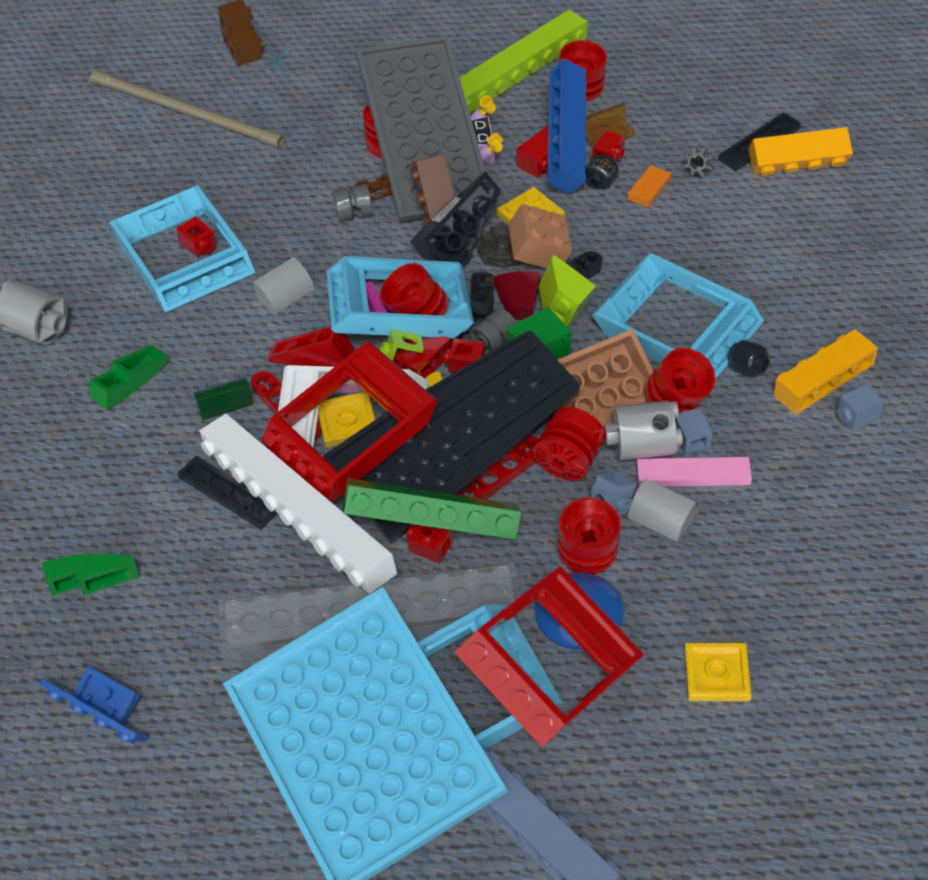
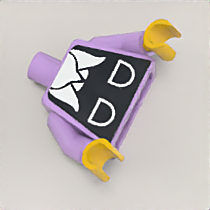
(487, 142)

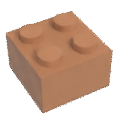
(539, 236)

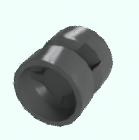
(352, 202)
(492, 330)

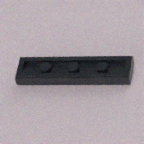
(738, 154)
(226, 492)

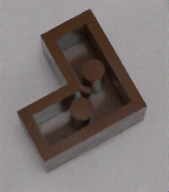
(239, 33)

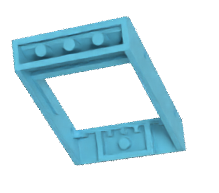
(196, 278)
(350, 305)
(733, 324)
(513, 641)

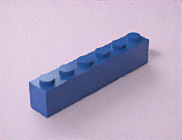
(567, 126)

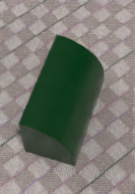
(223, 398)

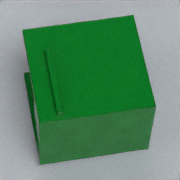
(548, 329)

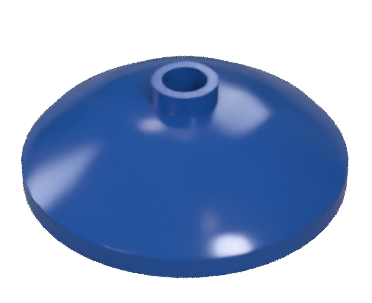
(600, 591)

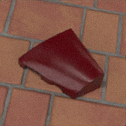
(518, 292)

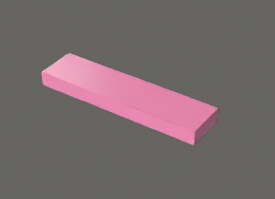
(695, 471)

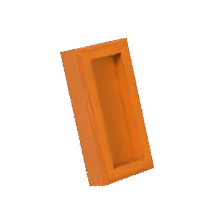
(649, 186)

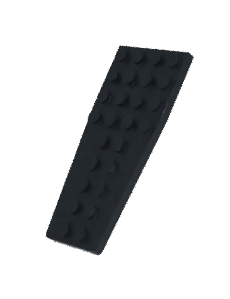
(474, 425)

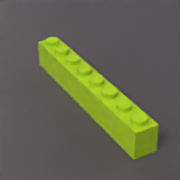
(522, 58)

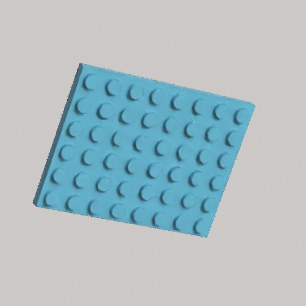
(363, 740)

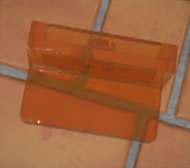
(609, 119)

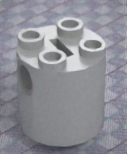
(32, 312)
(636, 430)

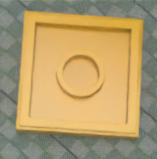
(344, 417)
(717, 672)

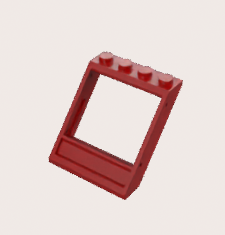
(385, 384)
(582, 621)

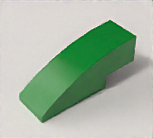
(126, 376)
(89, 572)

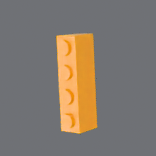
(800, 151)
(825, 371)

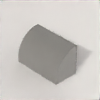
(283, 285)
(662, 510)

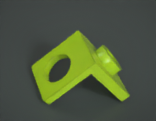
(395, 341)

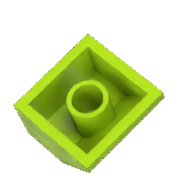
(564, 291)

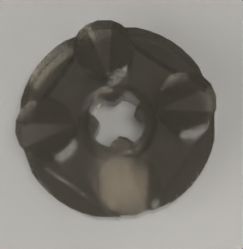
(489, 249)

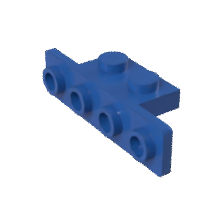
(103, 698)

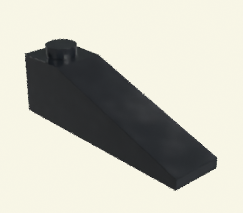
(459, 224)

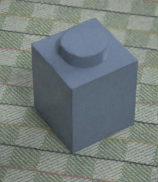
(860, 407)
(695, 431)

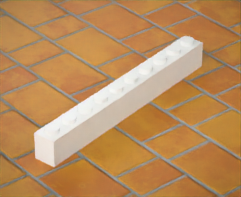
(299, 504)

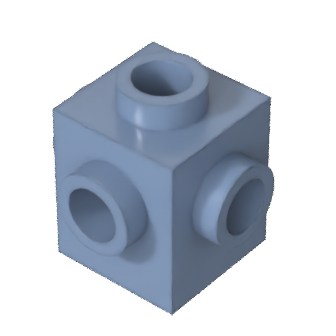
(614, 490)

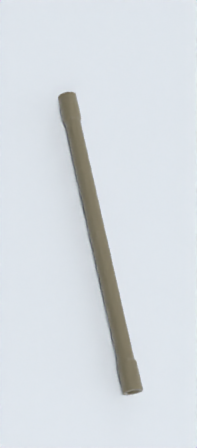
(265, 136)

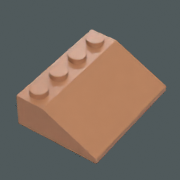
(609, 375)

